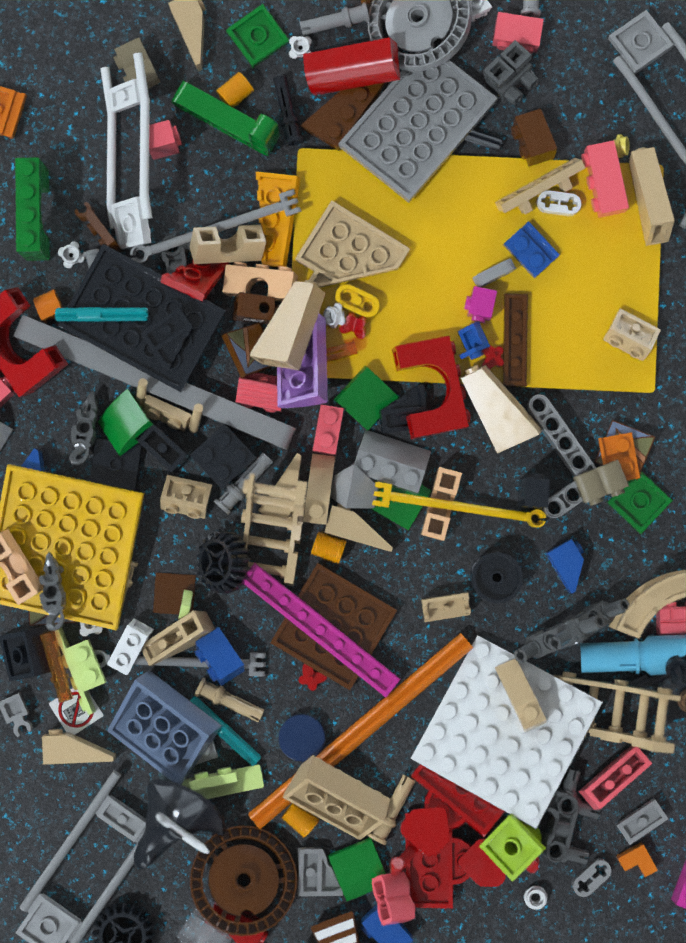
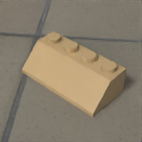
(337, 798)

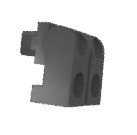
(510, 72)

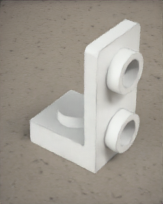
(130, 646)

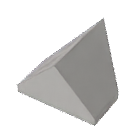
(353, 488)

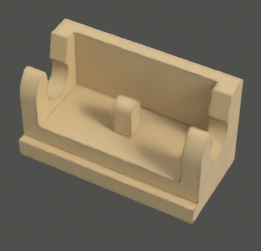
(446, 607)

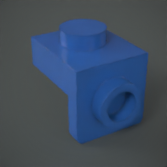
(473, 341)

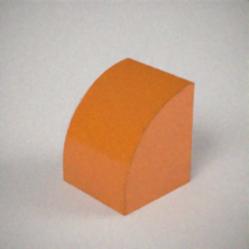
(46, 305)

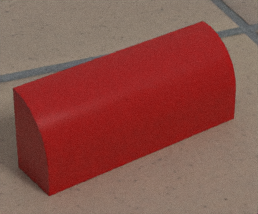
(352, 66)

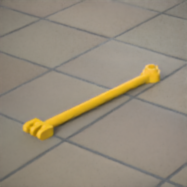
(388, 496)

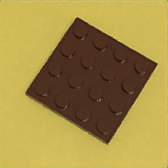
(348, 609)

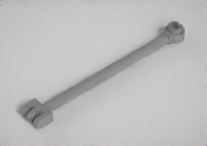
(284, 205)
(250, 664)

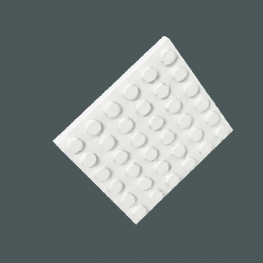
(483, 745)

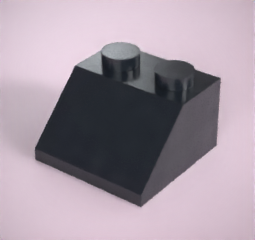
(25, 653)

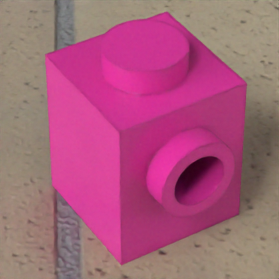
(480, 304)

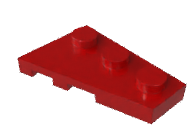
(195, 279)

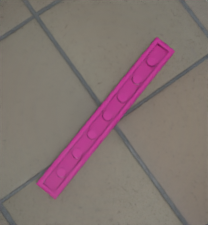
(321, 630)

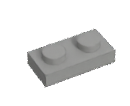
(641, 821)

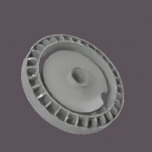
(420, 35)

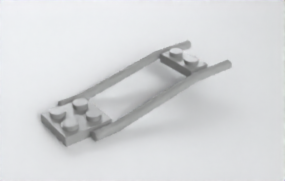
(639, 45)
(49, 920)

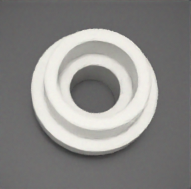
(541, 902)

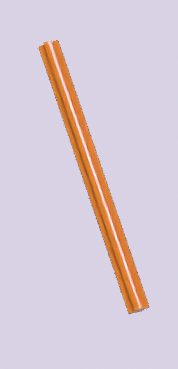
(371, 721)

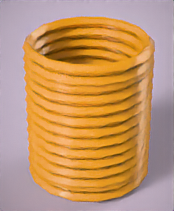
(235, 90)
(328, 547)
(300, 820)

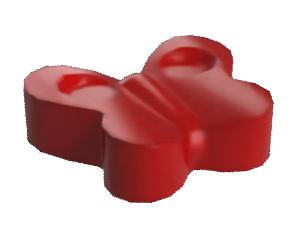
(354, 324)
(493, 357)
(311, 677)

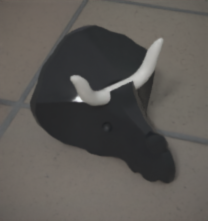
(174, 815)

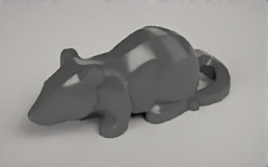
(84, 434)
(53, 595)

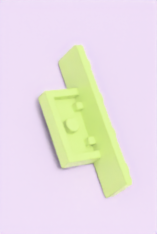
(83, 667)
(226, 781)

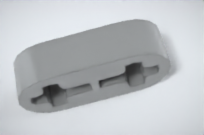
(494, 273)
(587, 873)

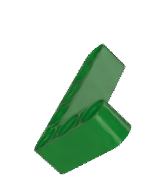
(256, 134)

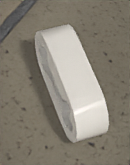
(559, 197)

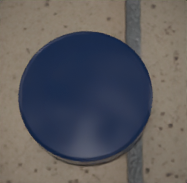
(301, 737)

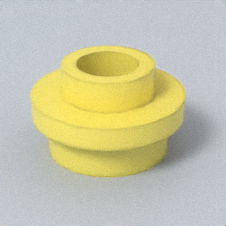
(622, 145)

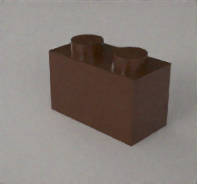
(534, 137)

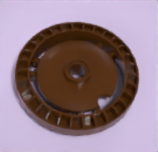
(262, 880)

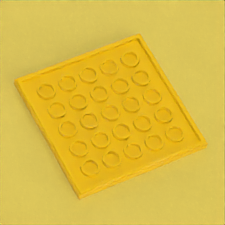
(85, 529)

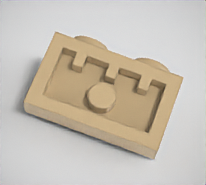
(632, 335)
(185, 497)

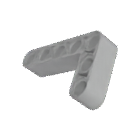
(566, 456)

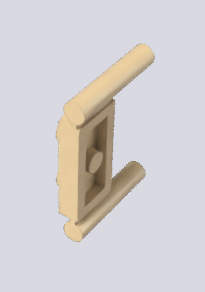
(167, 413)

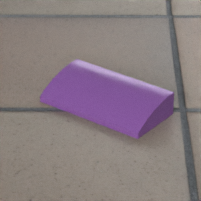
(309, 383)

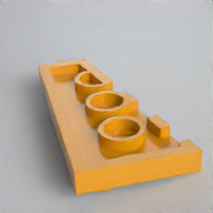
(276, 227)

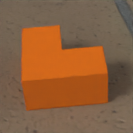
(637, 856)

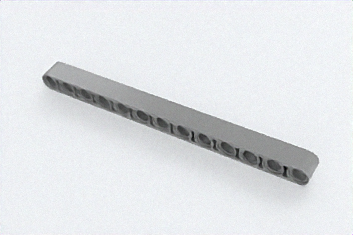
(107, 364)

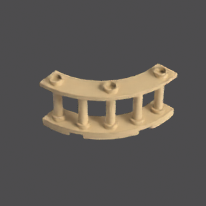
(294, 524)
(648, 600)
(614, 733)

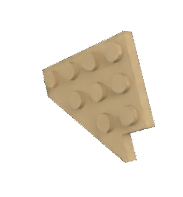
(348, 249)

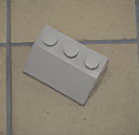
(392, 461)

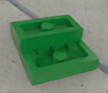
(124, 422)
(356, 868)

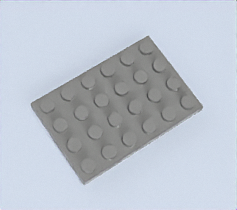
(417, 126)

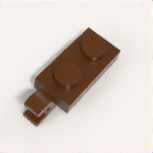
(97, 227)

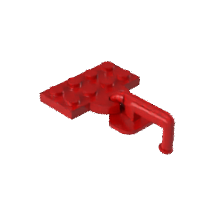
(445, 809)
(434, 876)

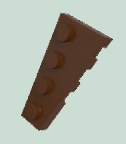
(341, 113)

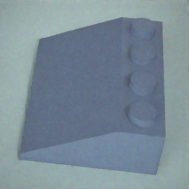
(163, 727)

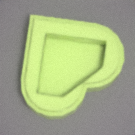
(185, 603)

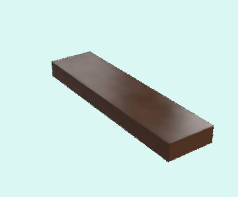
(515, 340)

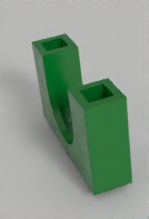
(31, 182)

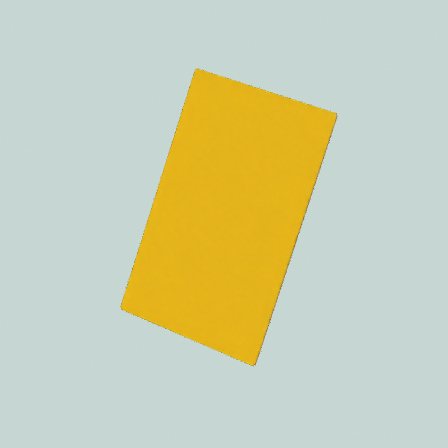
(460, 233)

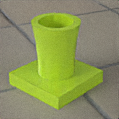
(513, 846)

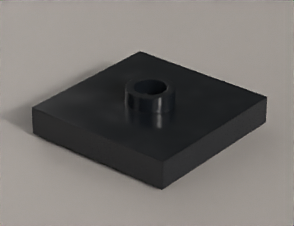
(113, 469)

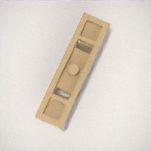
(557, 176)

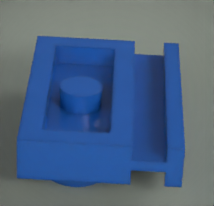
(531, 249)

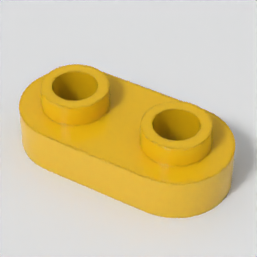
(357, 301)

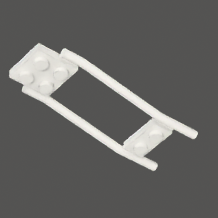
(131, 215)

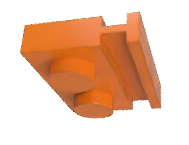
(10, 111)
(620, 448)

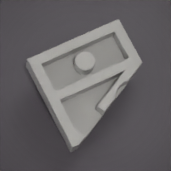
(315, 874)

